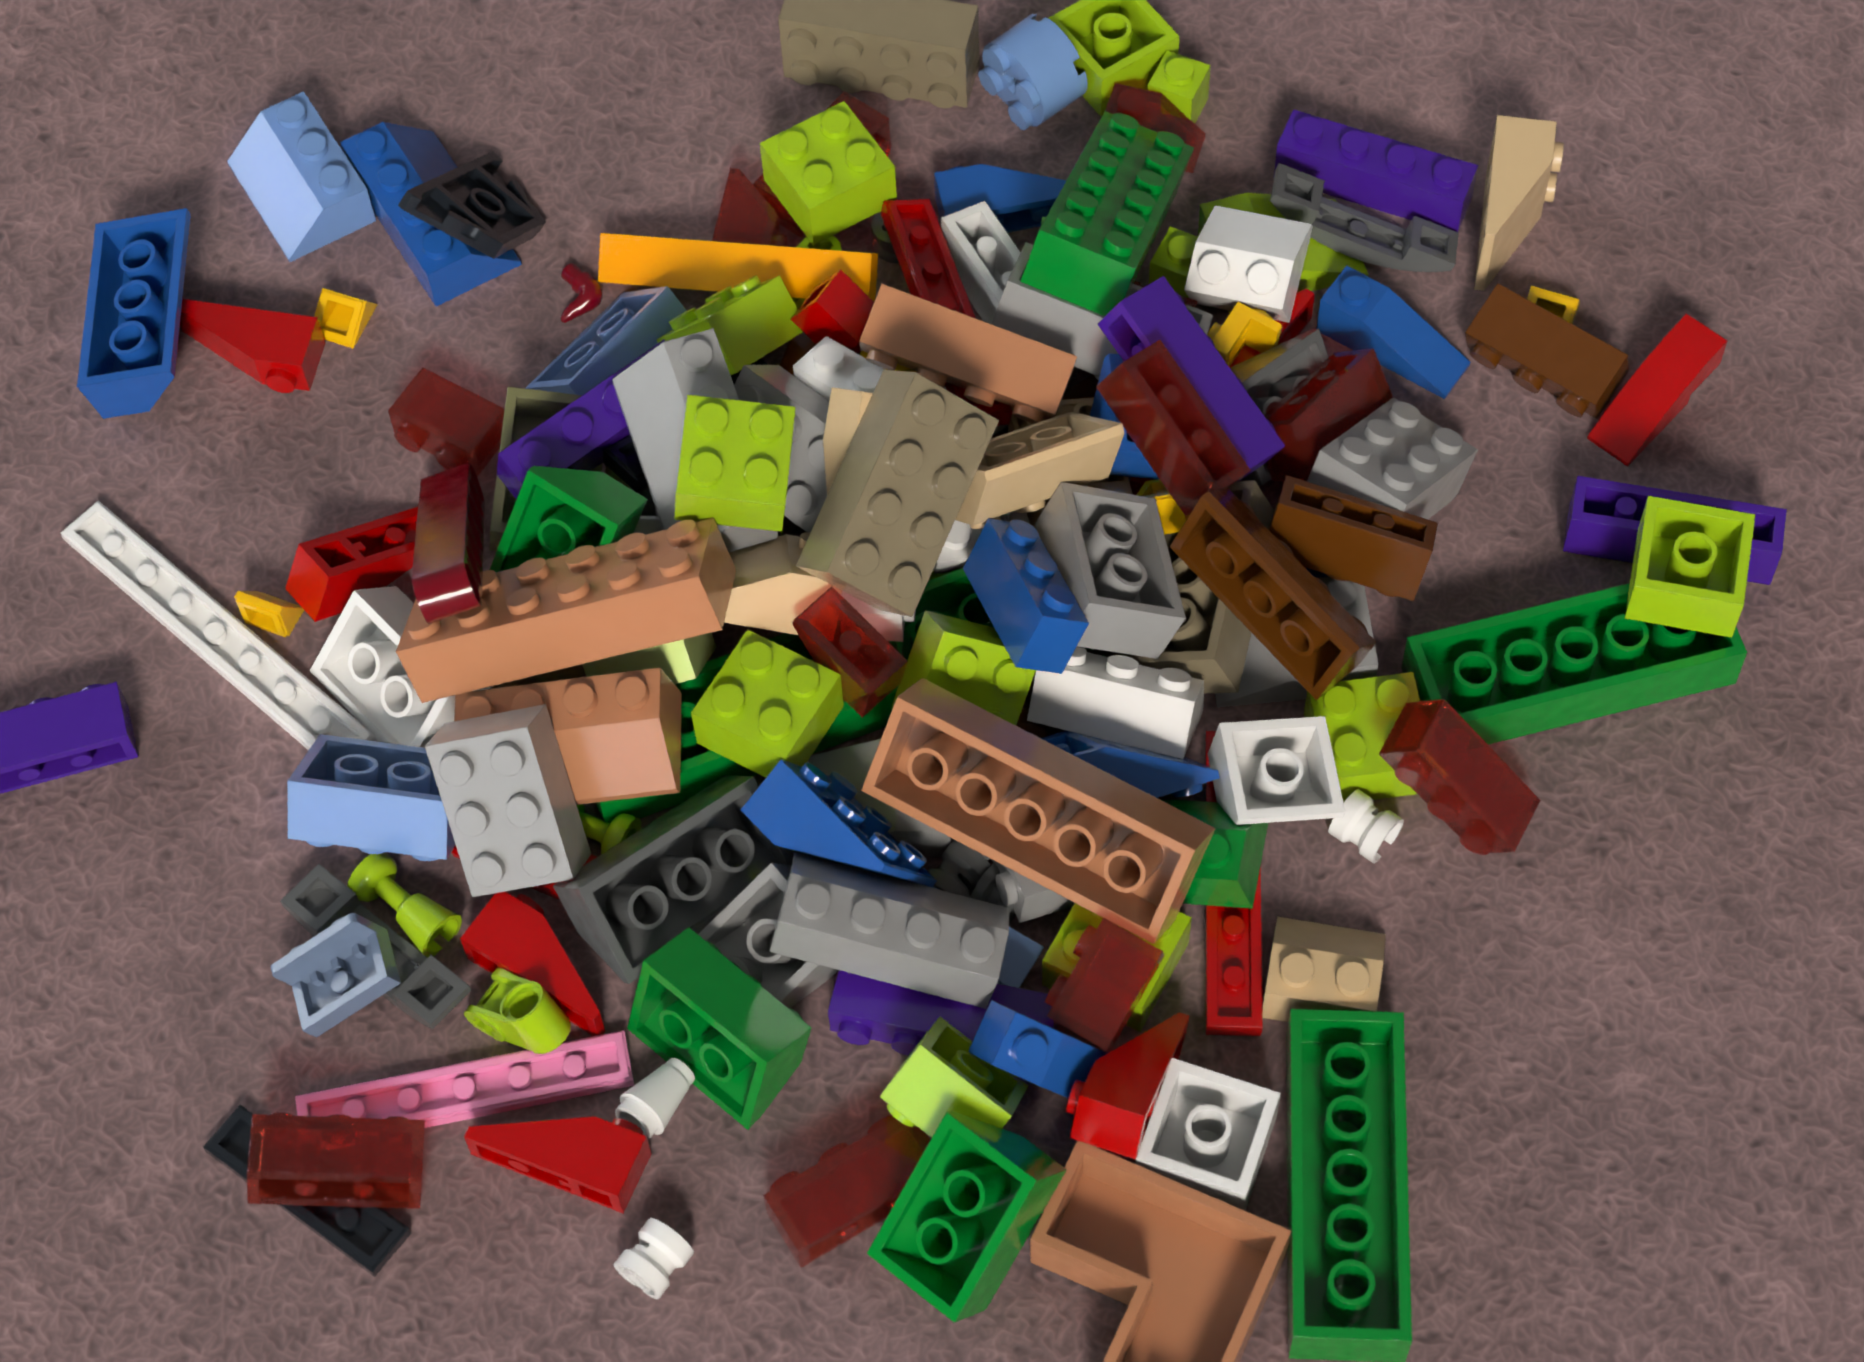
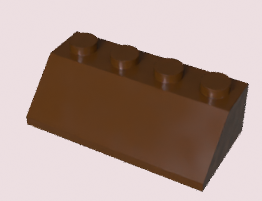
(1271, 592)

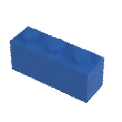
(1025, 596)

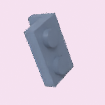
(338, 972)

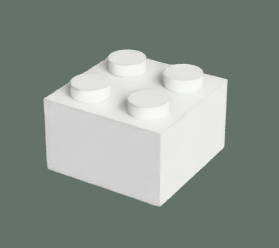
(1209, 1132)

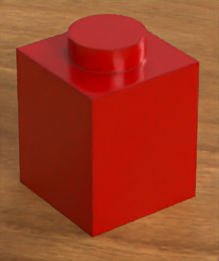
(835, 310)

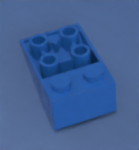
(1141, 768)
(822, 818)

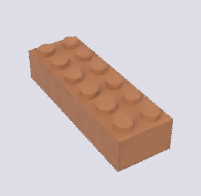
(575, 610)
(1037, 809)

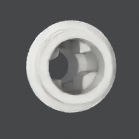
(656, 1097)

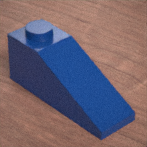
(1013, 196)
(1371, 315)
(1032, 1050)

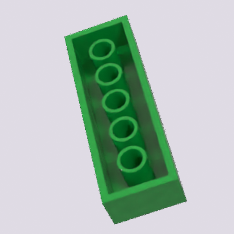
(1107, 214)
(1565, 664)
(1347, 1187)

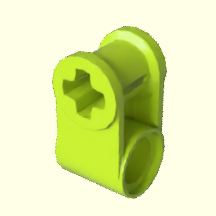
(519, 1014)

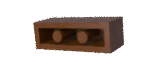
(1546, 352)
(1353, 538)

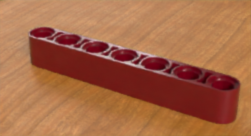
(449, 543)

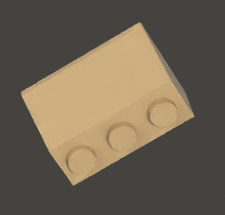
(1031, 462)

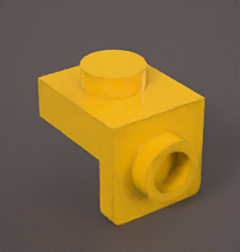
(1244, 327)

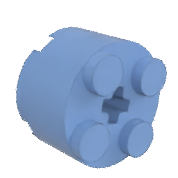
(1032, 71)

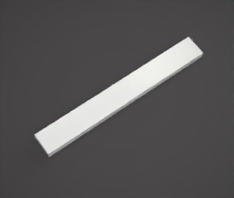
(209, 629)

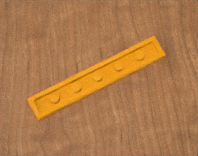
(726, 264)

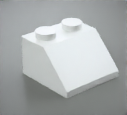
(1248, 262)
(1276, 771)

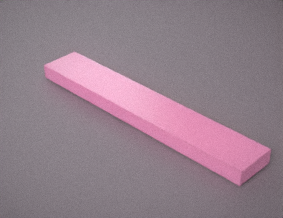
(484, 1084)

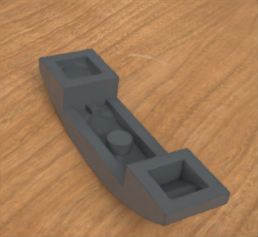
(1359, 235)
(426, 987)

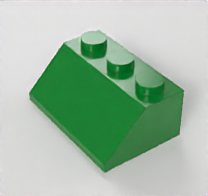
(566, 511)
(1231, 860)
(719, 1024)
(965, 1214)

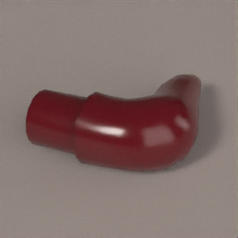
(586, 287)

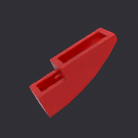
(1658, 389)

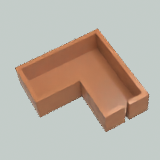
(1171, 1253)

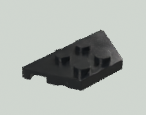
(476, 207)

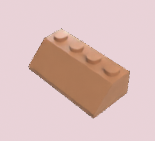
(966, 354)
(611, 729)

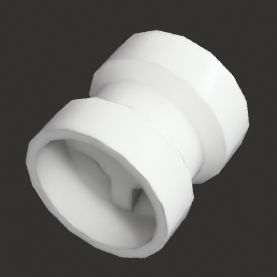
(1365, 825)
(654, 1258)

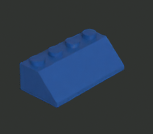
(397, 159)
(133, 311)

